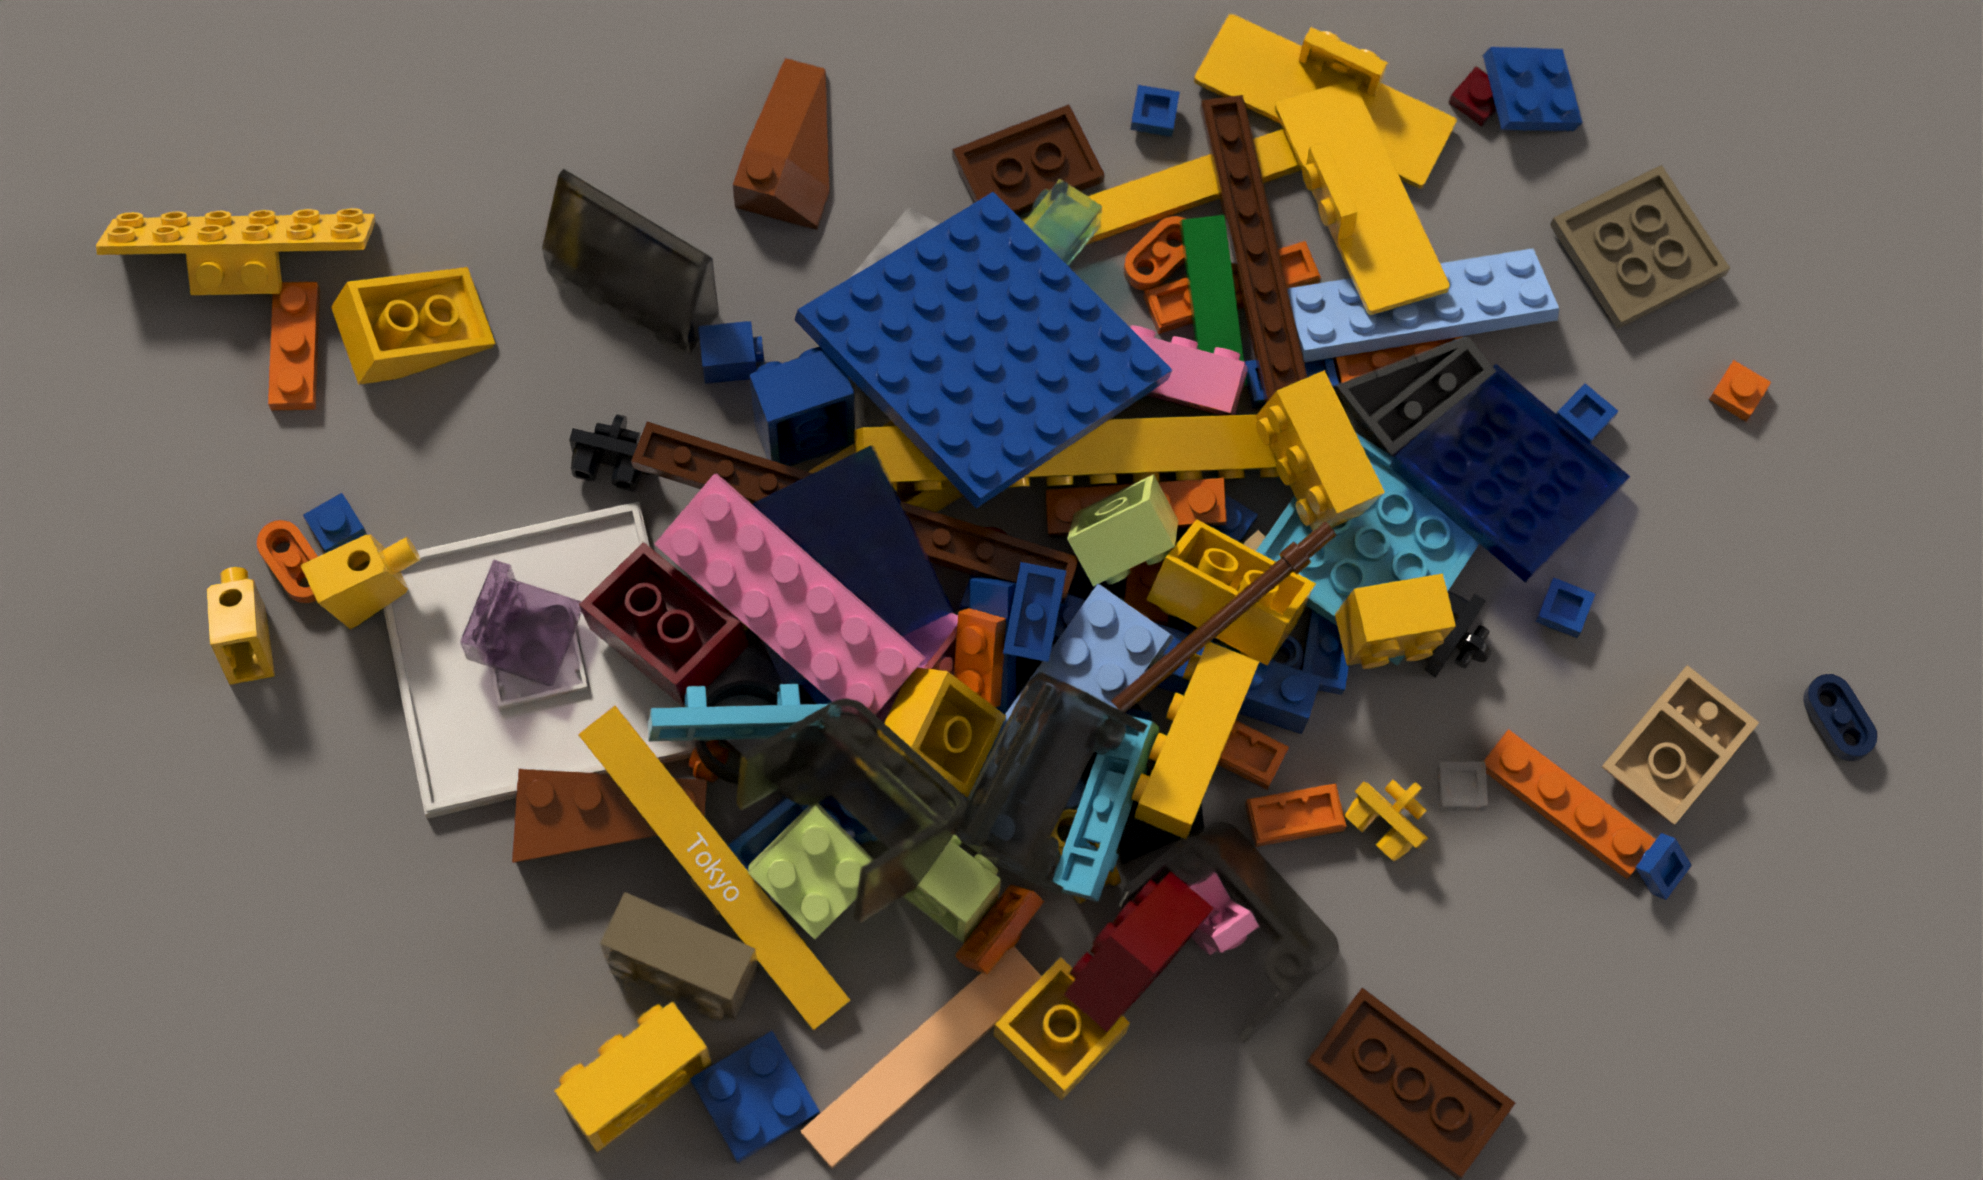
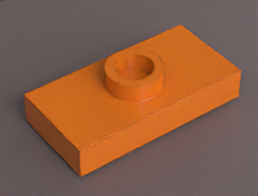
(1252, 755)
(1295, 815)
(999, 929)

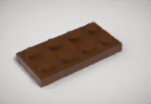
(1410, 1083)

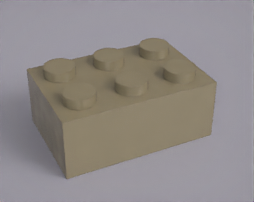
(679, 957)

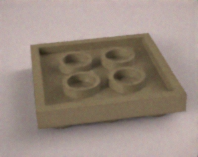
(1639, 246)

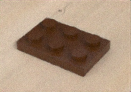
(1029, 159)

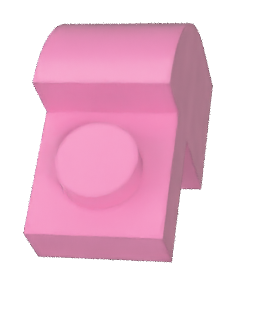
(1226, 924)

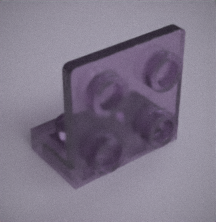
(520, 627)

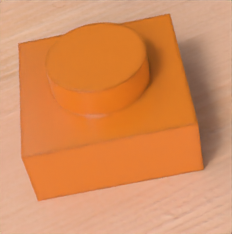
(1739, 390)

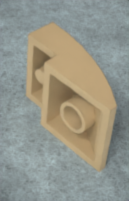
(1680, 745)

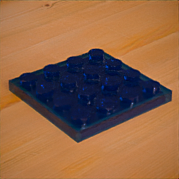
(1510, 473)
(862, 537)

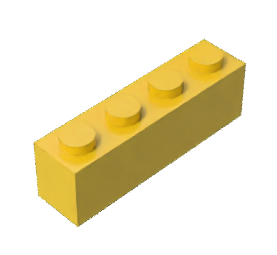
(1195, 739)

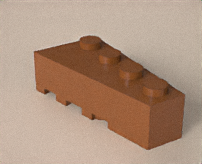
(579, 812)

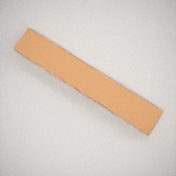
(919, 1058)

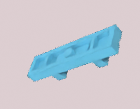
(727, 722)
(1103, 814)

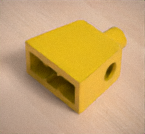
(360, 577)
(239, 628)

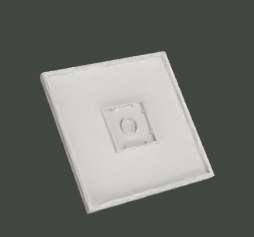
(481, 724)

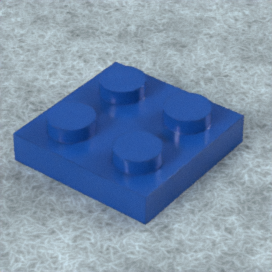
(1532, 89)
(755, 1096)

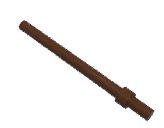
(1293, 559)

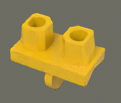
(1371, 804)

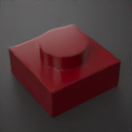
(1474, 97)

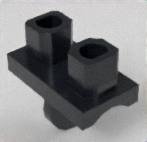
(609, 446)
(1470, 645)

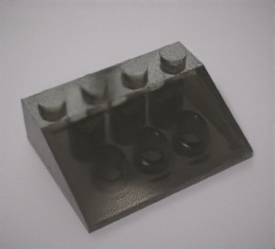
(629, 263)

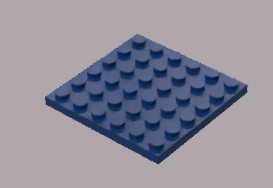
(983, 348)

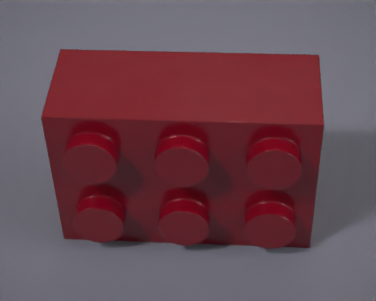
(663, 623)
(1135, 949)

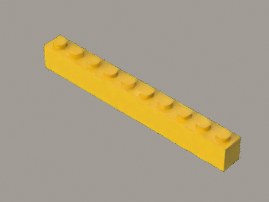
(1112, 449)

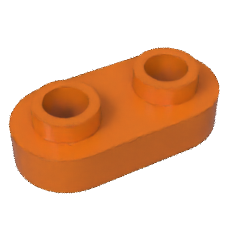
(1156, 255)
(287, 564)

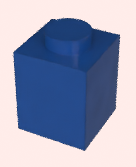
(729, 351)

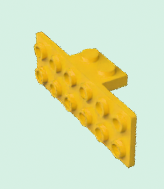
(1272, 68)
(1361, 197)
(236, 251)

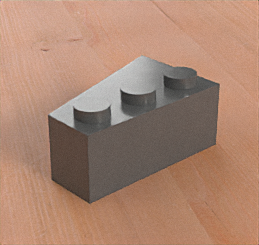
(1414, 392)

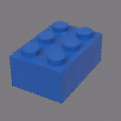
(802, 407)

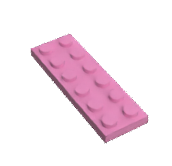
(788, 598)

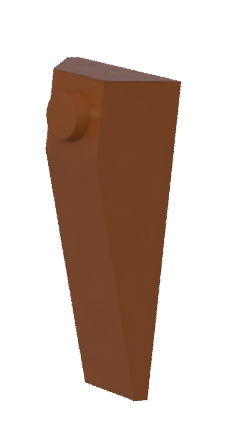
(787, 153)

